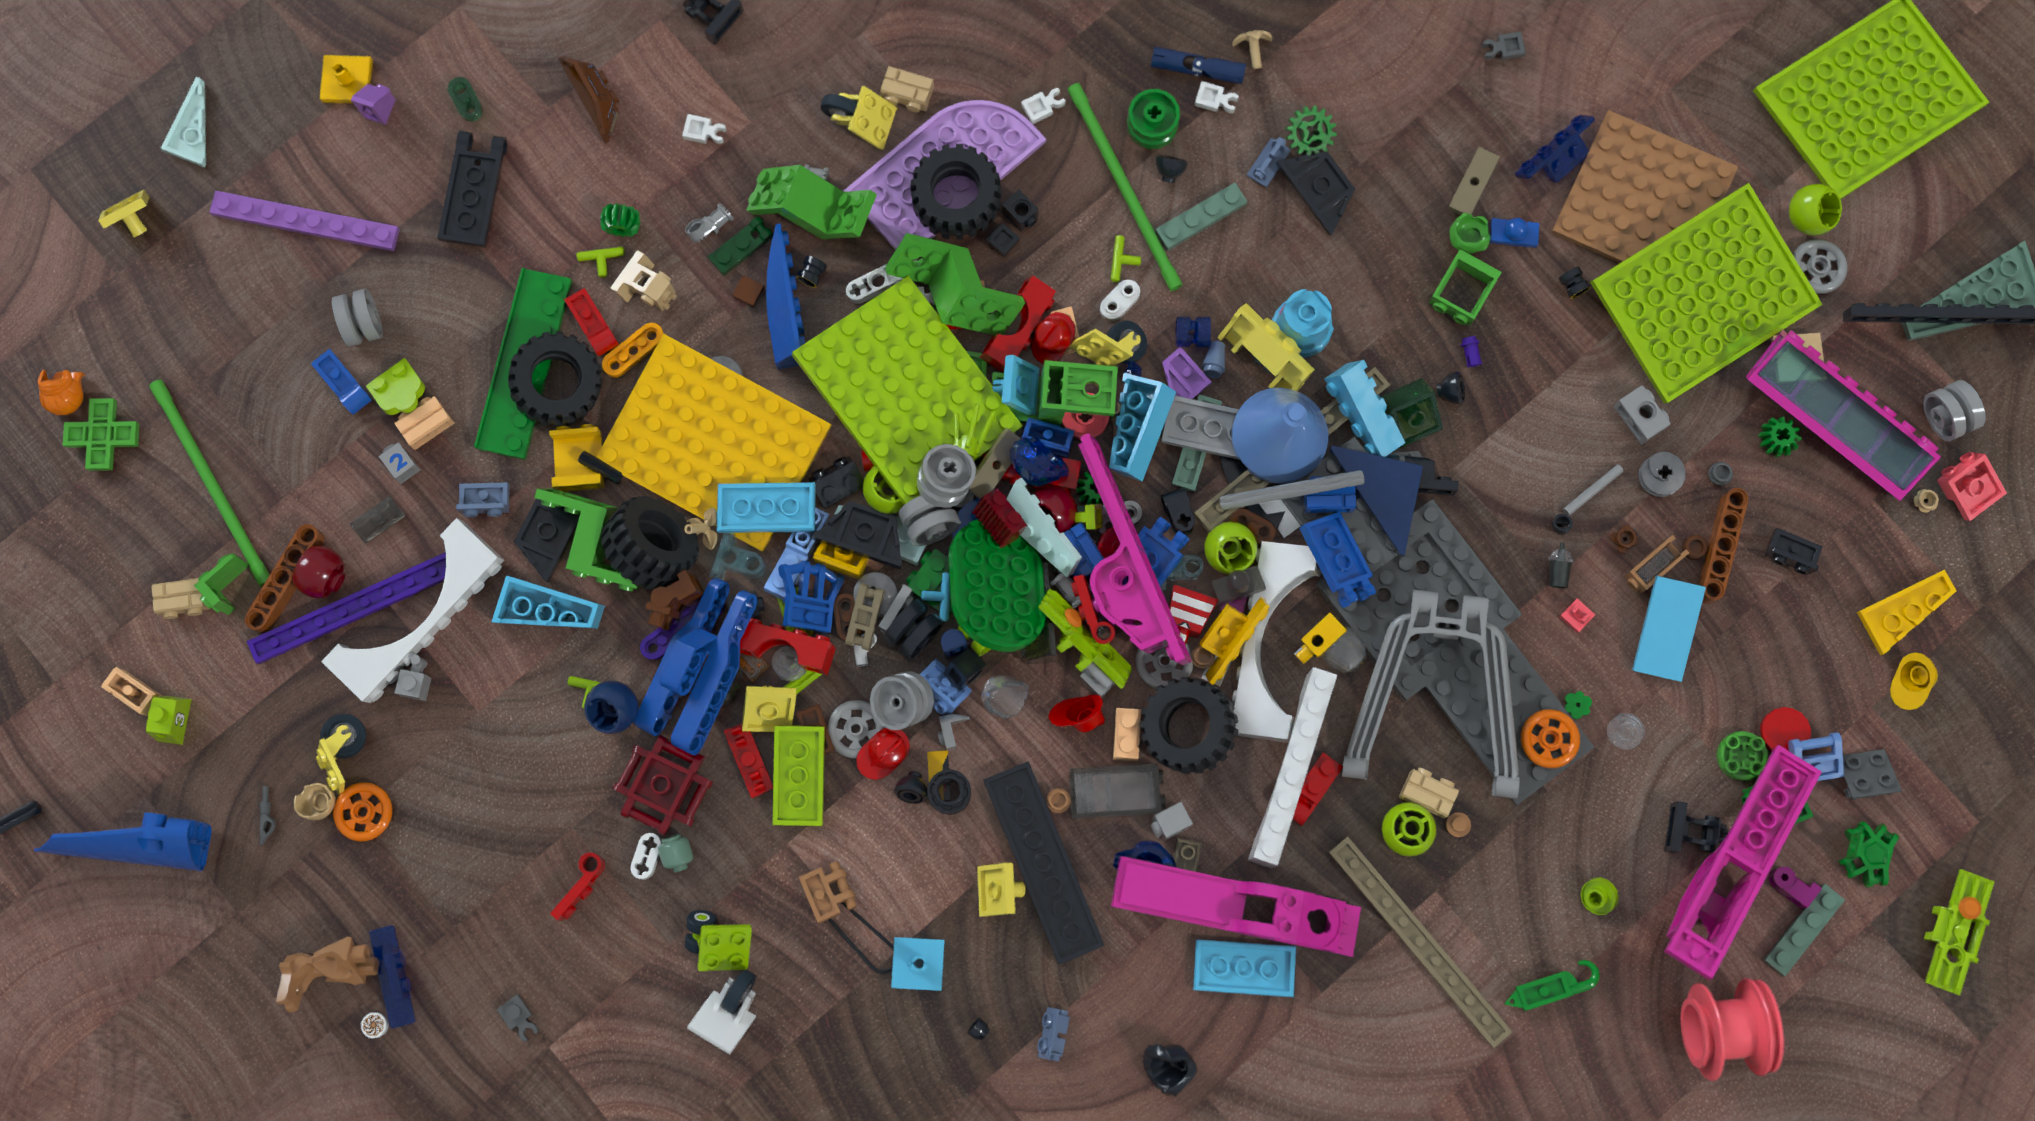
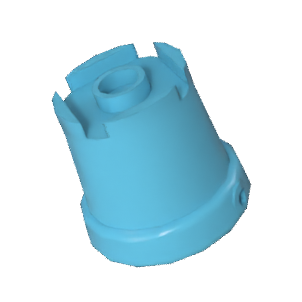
(1306, 320)

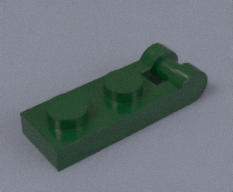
(740, 246)

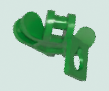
(1873, 853)

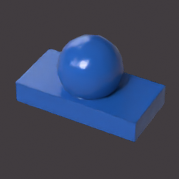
(1514, 232)

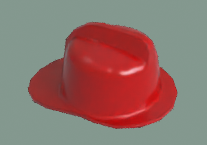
(1053, 337)
(1079, 712)
(883, 753)

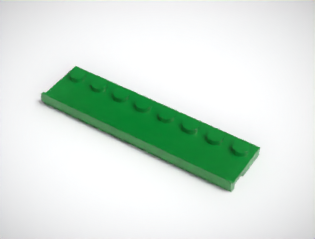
(535, 309)

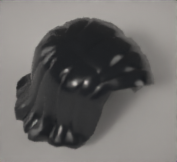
(1169, 1067)

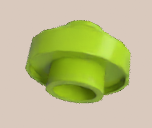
(1599, 896)

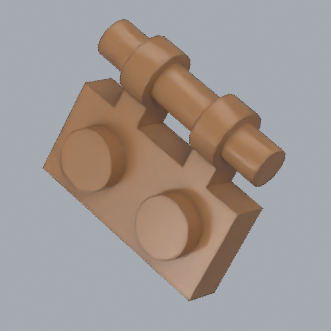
(820, 895)

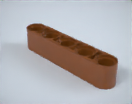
(1727, 535)
(273, 584)

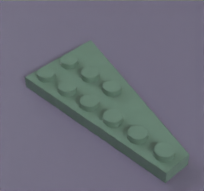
(2001, 282)

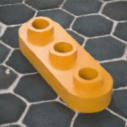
(622, 355)

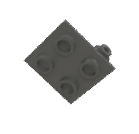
(1869, 775)

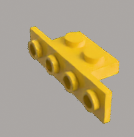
(1229, 634)

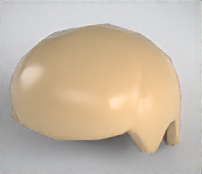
(315, 801)

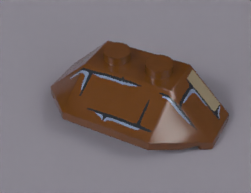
(593, 94)

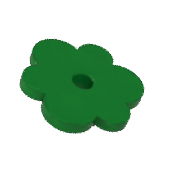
(1583, 701)

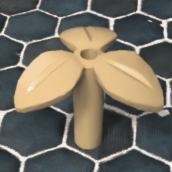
(1253, 37)
(710, 536)

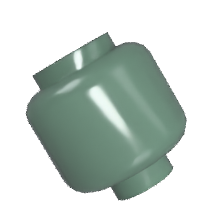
(675, 852)

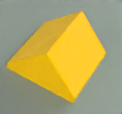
(841, 561)

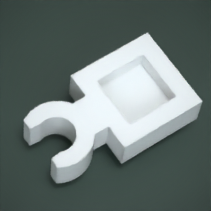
(1212, 97)
(1039, 107)
(700, 129)

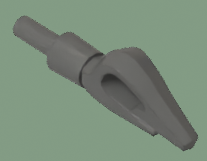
(265, 807)

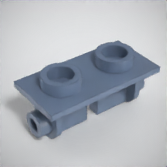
(1265, 165)
(1053, 1022)

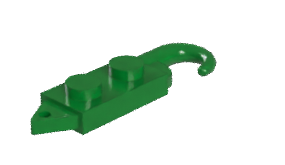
(1552, 988)

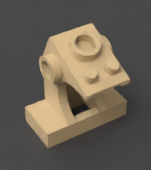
(656, 290)

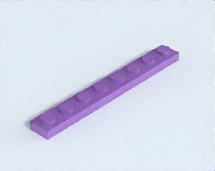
(304, 220)

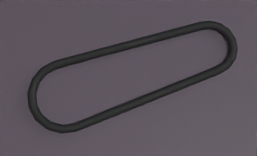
(855, 948)

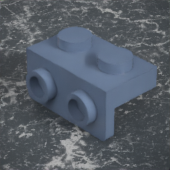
(483, 498)

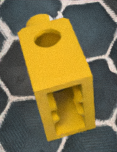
(1329, 630)

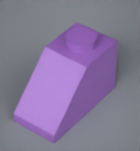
(374, 102)

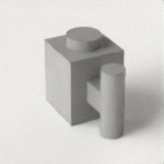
(1096, 680)
(414, 683)

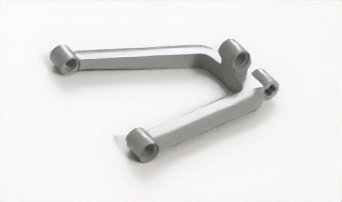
(1471, 625)

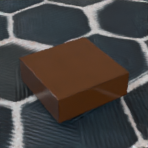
(748, 291)

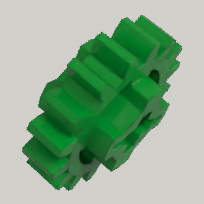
(1302, 126)

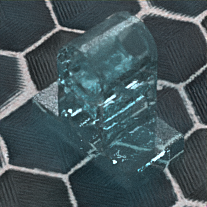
(741, 562)
(1181, 573)

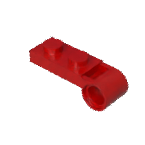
(591, 322)
(1087, 610)
(1315, 786)
(581, 889)

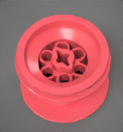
(1733, 1029)

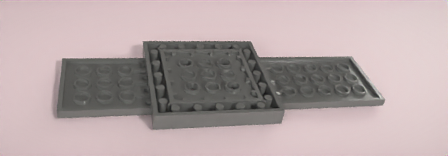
(1446, 667)

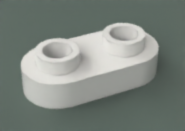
(1120, 299)

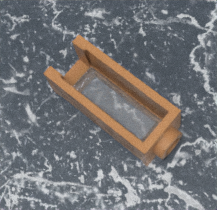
(1654, 565)

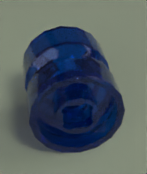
(1201, 331)

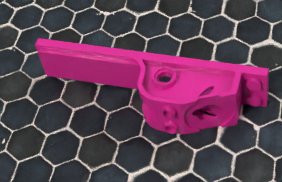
(1142, 595)
(1750, 845)
(1221, 903)

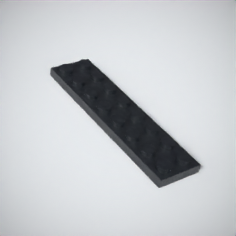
(1043, 863)

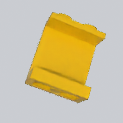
(568, 447)

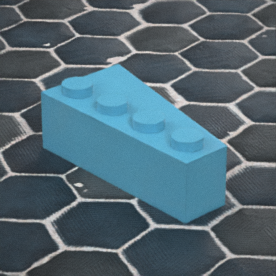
(1364, 408)
(1140, 423)
(540, 606)

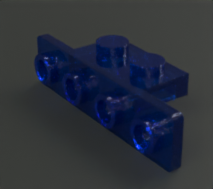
(1561, 153)
(392, 976)

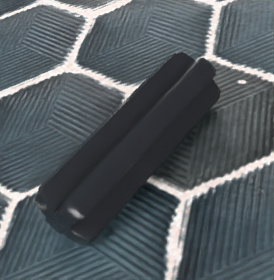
(600, 467)
(19, 815)

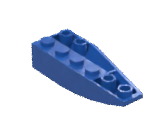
(782, 307)

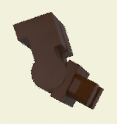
(669, 600)

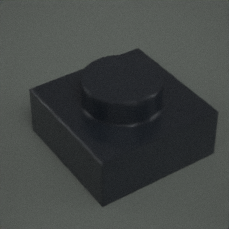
(1003, 239)

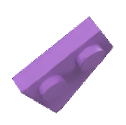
(1184, 375)

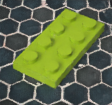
(798, 775)

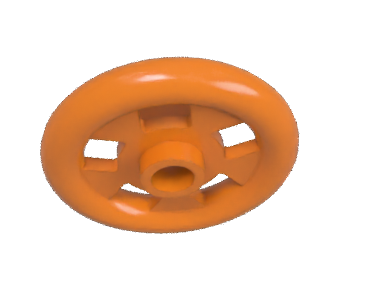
(1566, 725)
(344, 802)

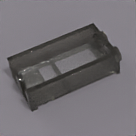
(1116, 791)

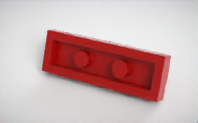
(749, 761)

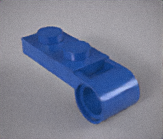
(341, 381)

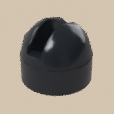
(1560, 521)
(978, 1029)

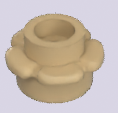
(1931, 497)

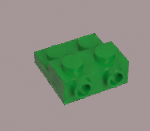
(929, 576)

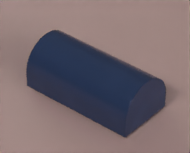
(953, 643)

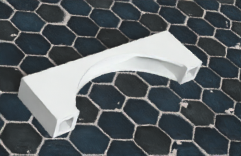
(467, 568)
(1258, 713)
(1281, 807)

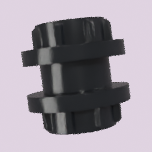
(945, 777)

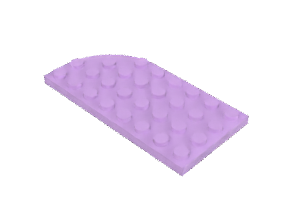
(982, 124)

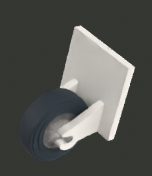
(721, 1018)

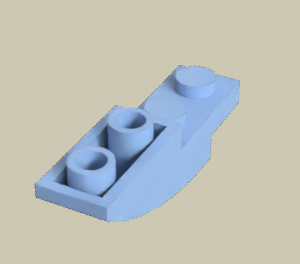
(798, 548)

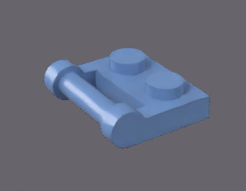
(1830, 762)

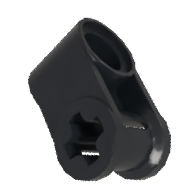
(1178, 508)

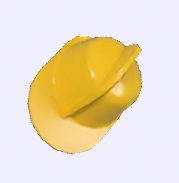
(1913, 681)

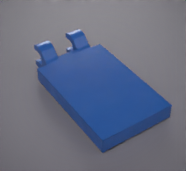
(1161, 552)
(1339, 558)

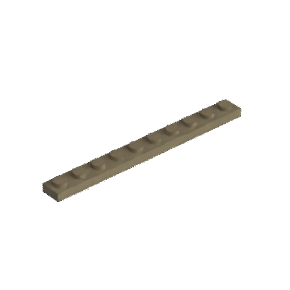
(1212, 514)
(1420, 942)

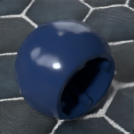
(611, 707)

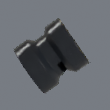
(811, 271)
(1574, 282)

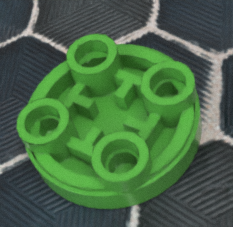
(1742, 755)

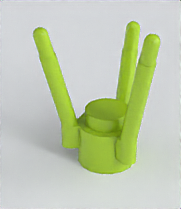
(968, 442)

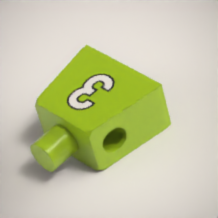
(168, 719)

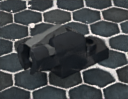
(1428, 485)

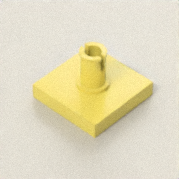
(126, 211)
(767, 708)
(998, 889)

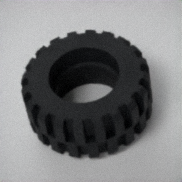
(949, 163)
(561, 348)
(649, 542)
(1158, 716)

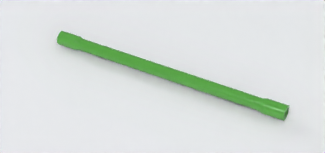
(1167, 270)
(165, 400)

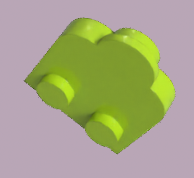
(397, 388)

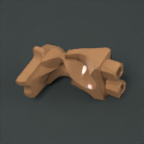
(338, 962)

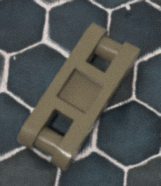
(864, 617)

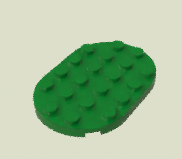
(996, 589)

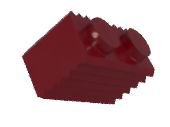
(999, 518)

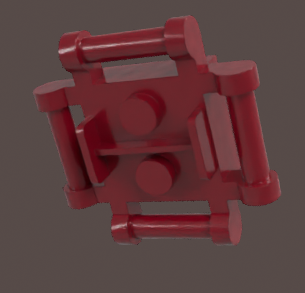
(662, 785)

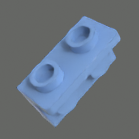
(945, 694)

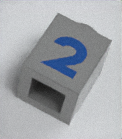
(399, 462)

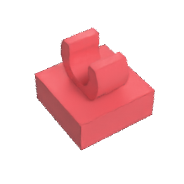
(1577, 615)

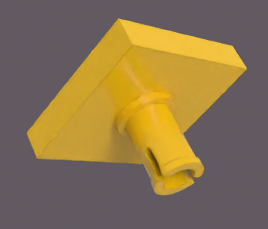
(344, 77)

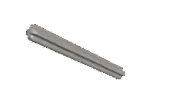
(1292, 490)

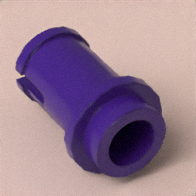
(1471, 351)

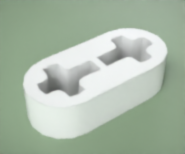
(640, 854)

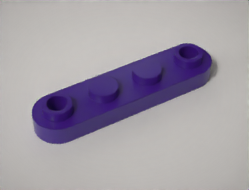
(662, 637)

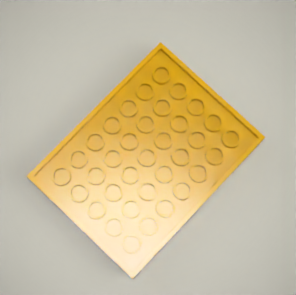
(707, 427)

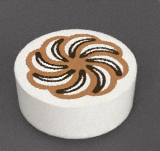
(374, 1025)

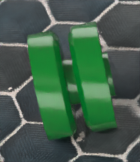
(1153, 118)

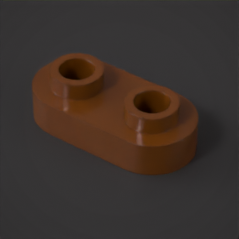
(1254, 523)
(843, 617)

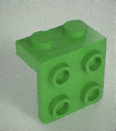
(214, 581)

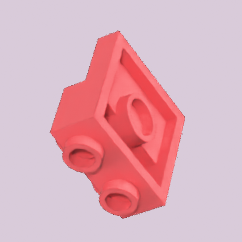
(1971, 484)

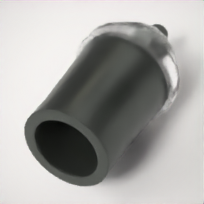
(1560, 567)

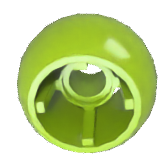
(1815, 209)
(875, 495)
(1234, 557)
(1423, 821)

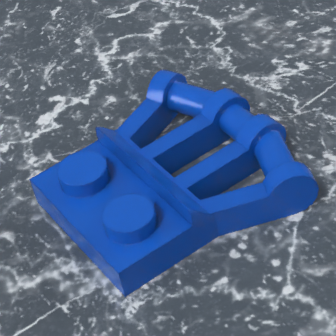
(804, 611)

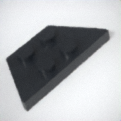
(1320, 186)
(863, 533)
(546, 536)

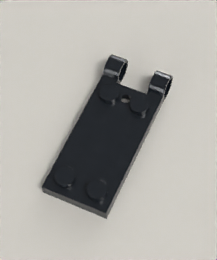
(471, 192)

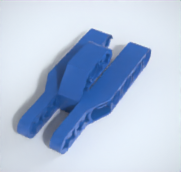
(683, 662)

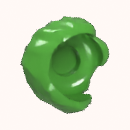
(1469, 233)

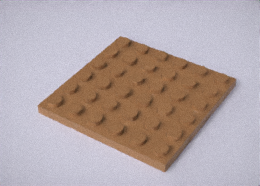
(1638, 189)

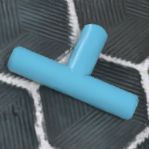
(943, 597)

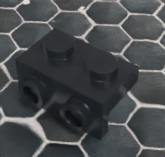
(837, 481)
(1794, 552)

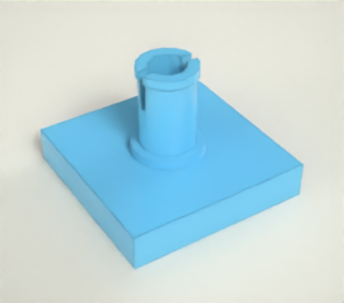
(1019, 385)
(917, 964)

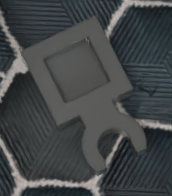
(1507, 45)
(516, 1014)

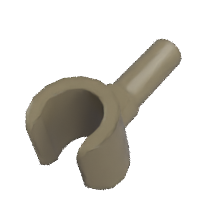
(1113, 420)

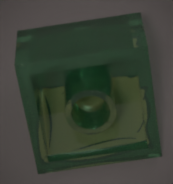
(1414, 411)

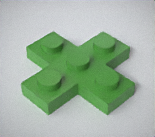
(101, 434)

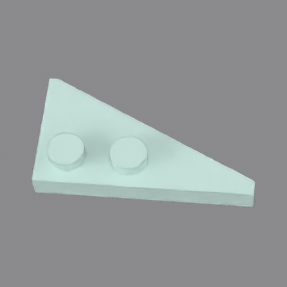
(188, 134)

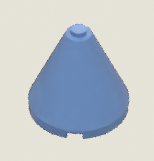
(1279, 435)

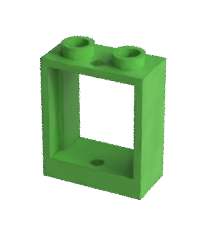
(1474, 268)

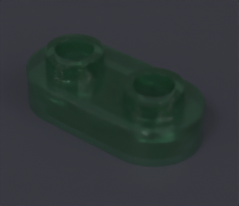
(465, 100)

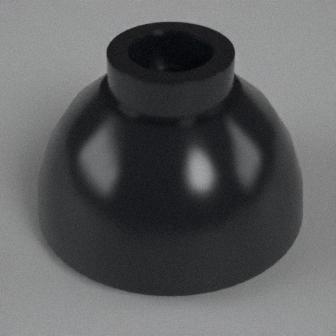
(1170, 167)
(1452, 388)
(911, 788)

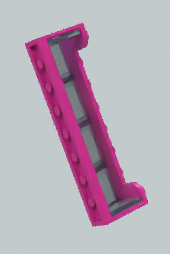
(1843, 414)

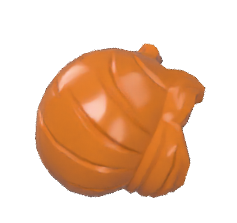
(62, 393)

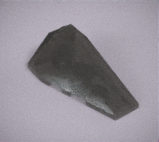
(1044, 646)

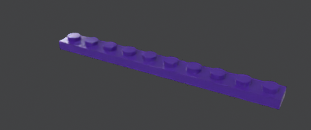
(348, 609)

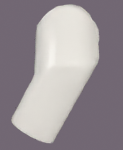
(861, 655)

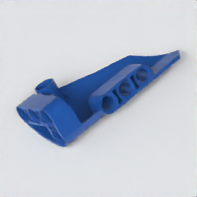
(156, 843)

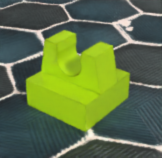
(1091, 515)

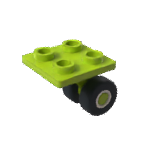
(717, 945)

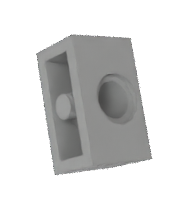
(1641, 427)
(1171, 822)

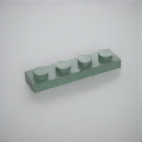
(1201, 216)
(1191, 461)
(1803, 931)

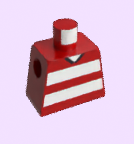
(1190, 611)

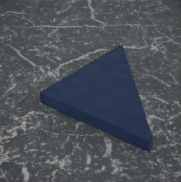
(1387, 491)

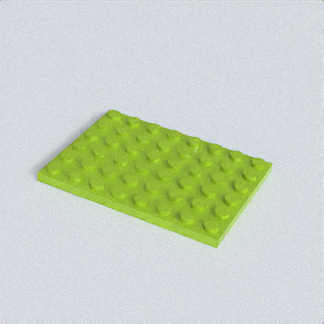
(1870, 96)
(1706, 293)
(899, 381)

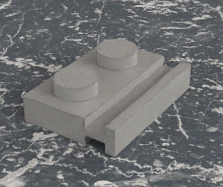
(901, 601)

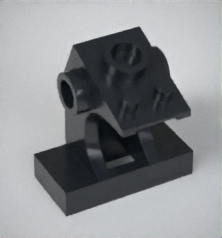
(720, 22)
(1712, 836)

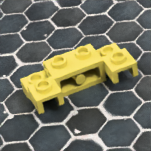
(1269, 346)

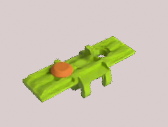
(1077, 635)
(1951, 930)

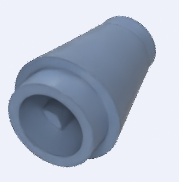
(1215, 360)

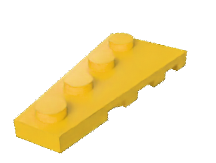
(1899, 613)

